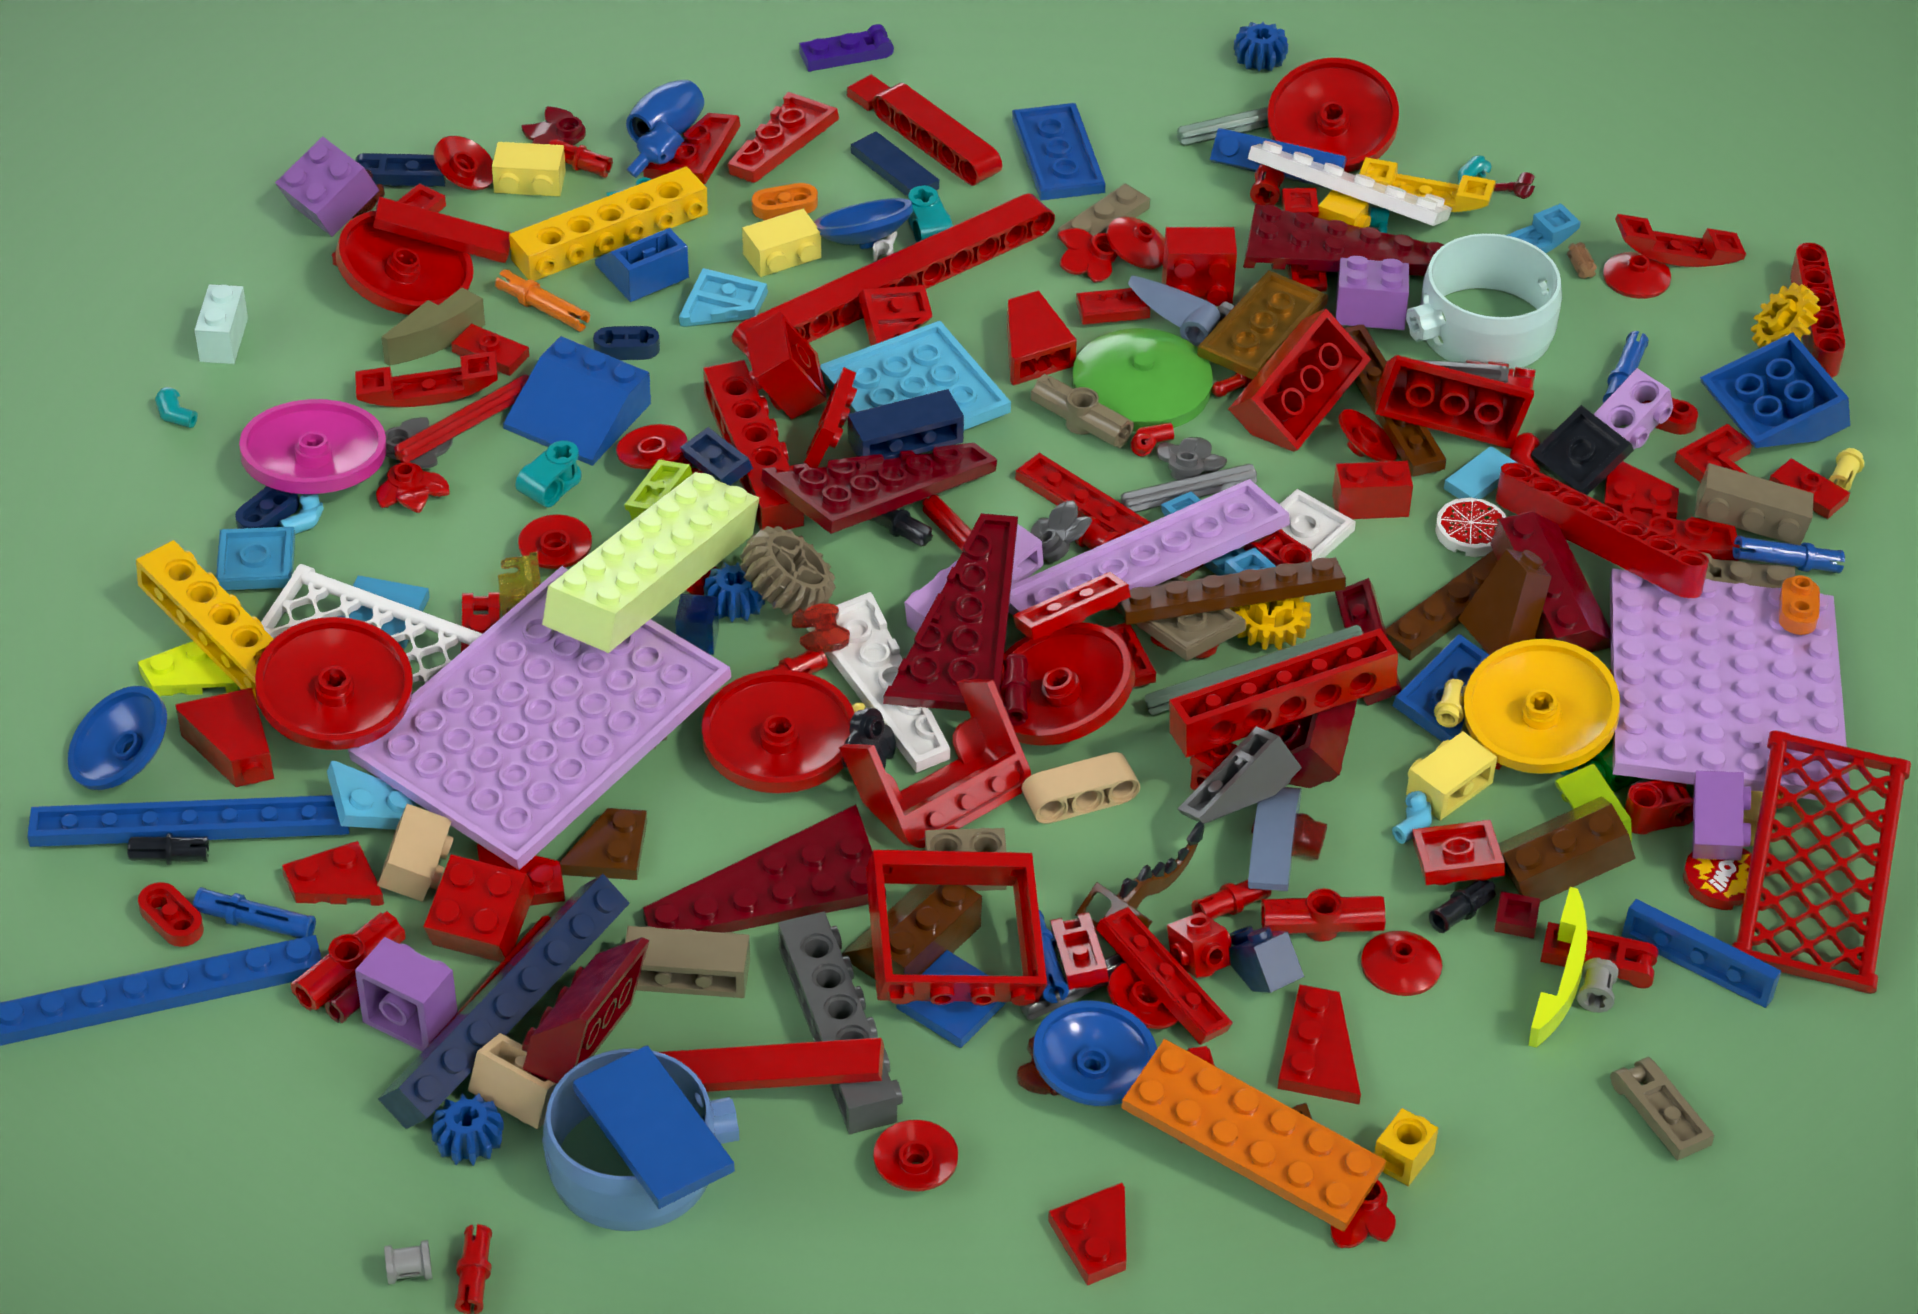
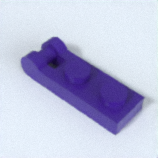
(846, 49)

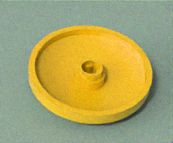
(1542, 705)

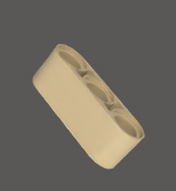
(1080, 787)

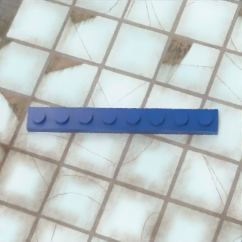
(195, 818)
(156, 990)

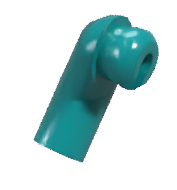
(1475, 167)
(170, 409)

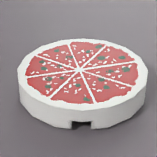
(1468, 525)

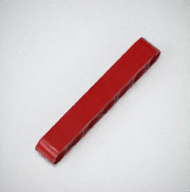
(1604, 530)

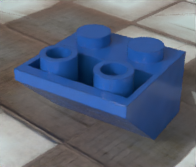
(646, 264)

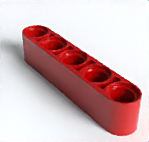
(937, 134)
(1827, 336)

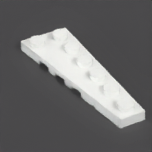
(1424, 209)
(870, 667)

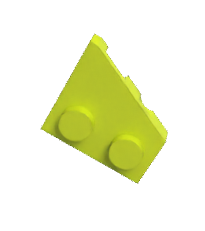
(184, 671)

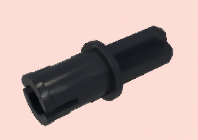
(902, 524)
(168, 849)
(1462, 905)

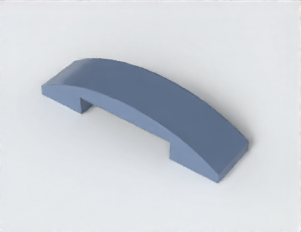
(1274, 840)

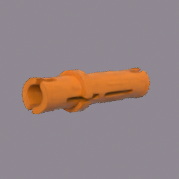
(531, 294)

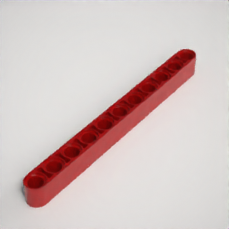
(922, 263)

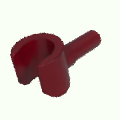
(1521, 188)

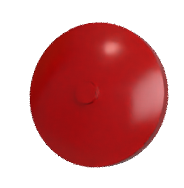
(1335, 109)
(397, 269)
(1076, 682)
(333, 683)
(777, 731)

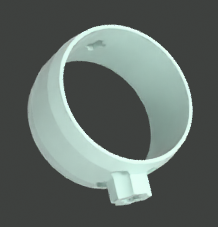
(1496, 264)

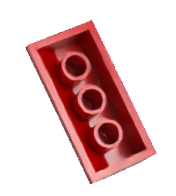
(1300, 382)
(1452, 401)

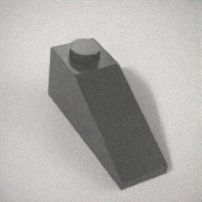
(1247, 776)

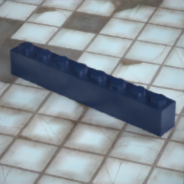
(503, 1001)

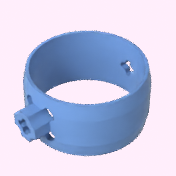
(621, 1200)

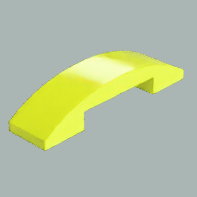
(1553, 1008)

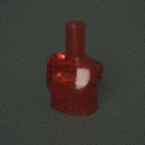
(1308, 836)

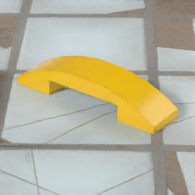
(1468, 195)

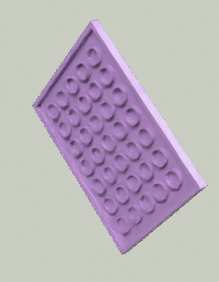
(1713, 679)
(537, 725)

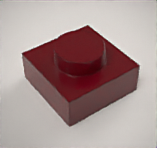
(1517, 915)

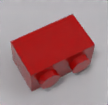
(1373, 489)

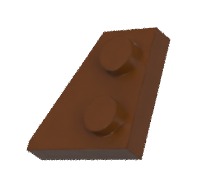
(609, 847)

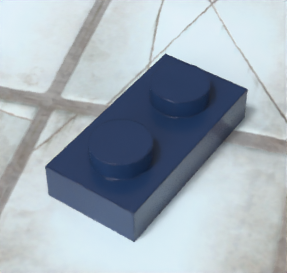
(716, 457)

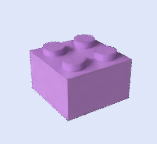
(327, 186)
(1372, 293)
(405, 993)

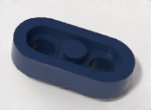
(266, 509)

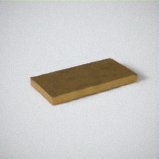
(1260, 323)

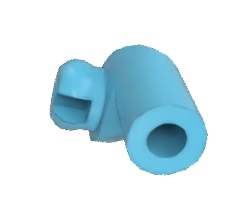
(308, 514)
(1417, 814)

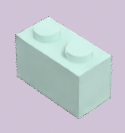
(221, 324)

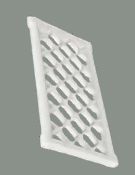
(383, 612)

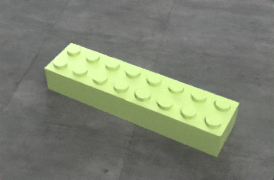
(650, 562)

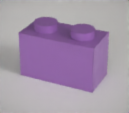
(1719, 815)

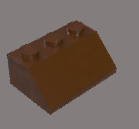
(1567, 850)
(923, 928)

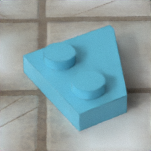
(722, 299)
(365, 799)

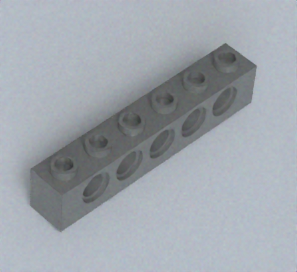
(836, 1012)

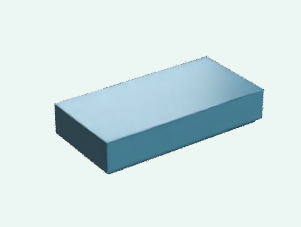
(1478, 476)

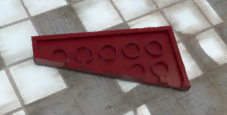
(1319, 243)
(871, 486)
(965, 624)
(788, 880)

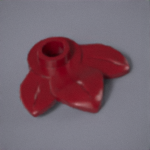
(558, 125)

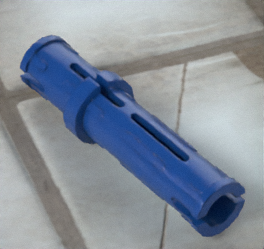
(1628, 362)
(1801, 556)
(237, 910)
(1054, 975)

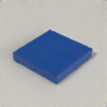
(955, 1020)

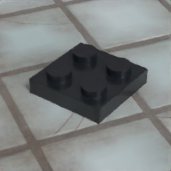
(1582, 451)

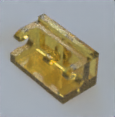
(518, 585)

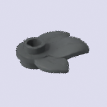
(407, 429)
(1190, 457)
(1060, 530)

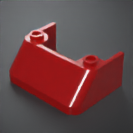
(983, 777)

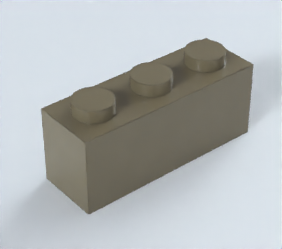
(1754, 504)
(693, 961)

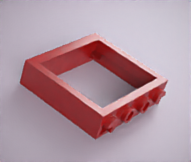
(957, 869)

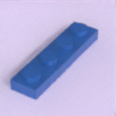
(1233, 149)
(1702, 953)

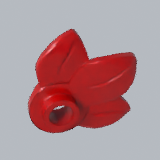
(1087, 254)
(410, 487)
(1371, 1219)

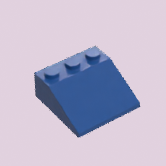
(1780, 395)
(579, 399)

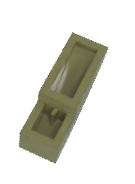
(432, 327)

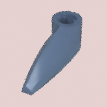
(1190, 313)

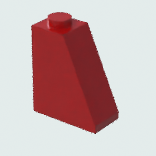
(1037, 339)
(228, 735)

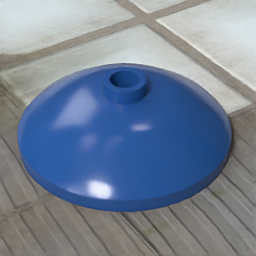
(864, 221)
(117, 738)
(1095, 1038)

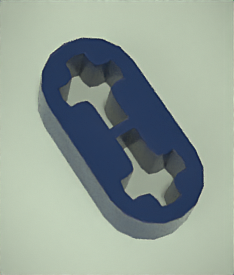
(627, 342)

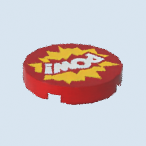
(1716, 881)

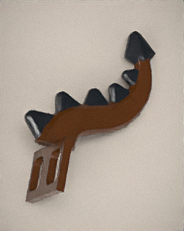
(1147, 881)

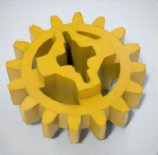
(1786, 313)
(1275, 621)

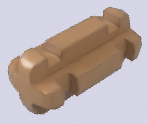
(1581, 260)

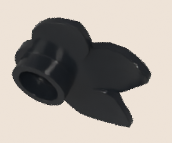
(869, 729)

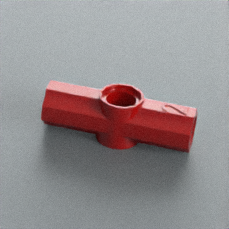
(1324, 914)
(345, 955)

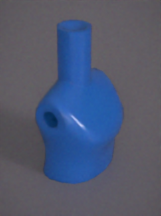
(656, 147)

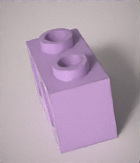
(1626, 407)

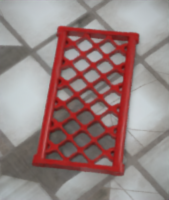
(1899, 770)

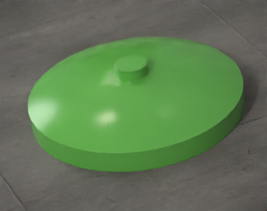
(1145, 376)

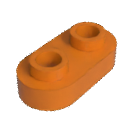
(784, 199)
(1799, 605)

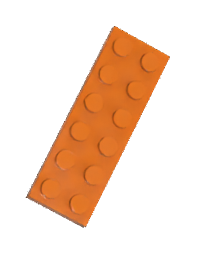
(1254, 1134)

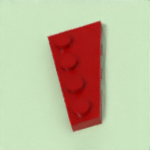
(785, 133)

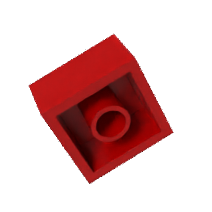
(1201, 262)
(785, 366)
(479, 908)

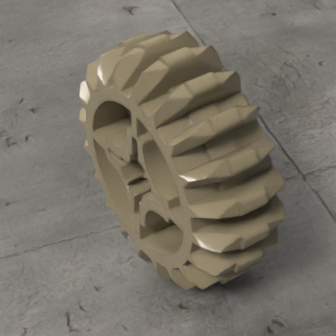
(786, 570)

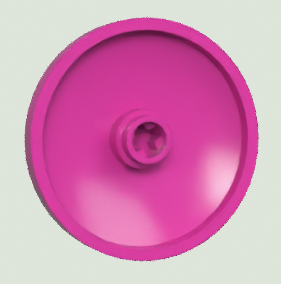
(312, 446)

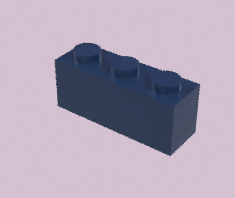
(907, 425)

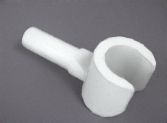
(884, 246)

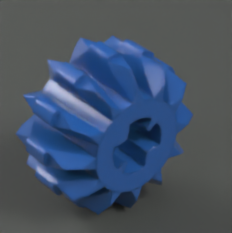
(1261, 46)
(733, 592)
(467, 1129)

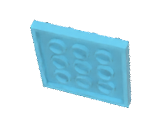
(916, 366)

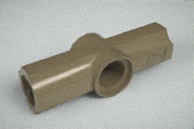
(1082, 411)

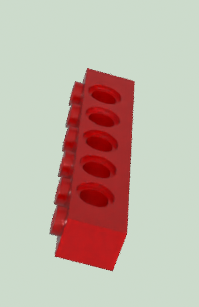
(746, 426)
(1283, 692)

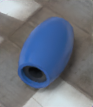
(674, 103)

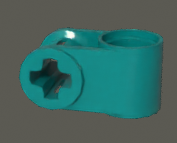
(928, 213)
(550, 474)

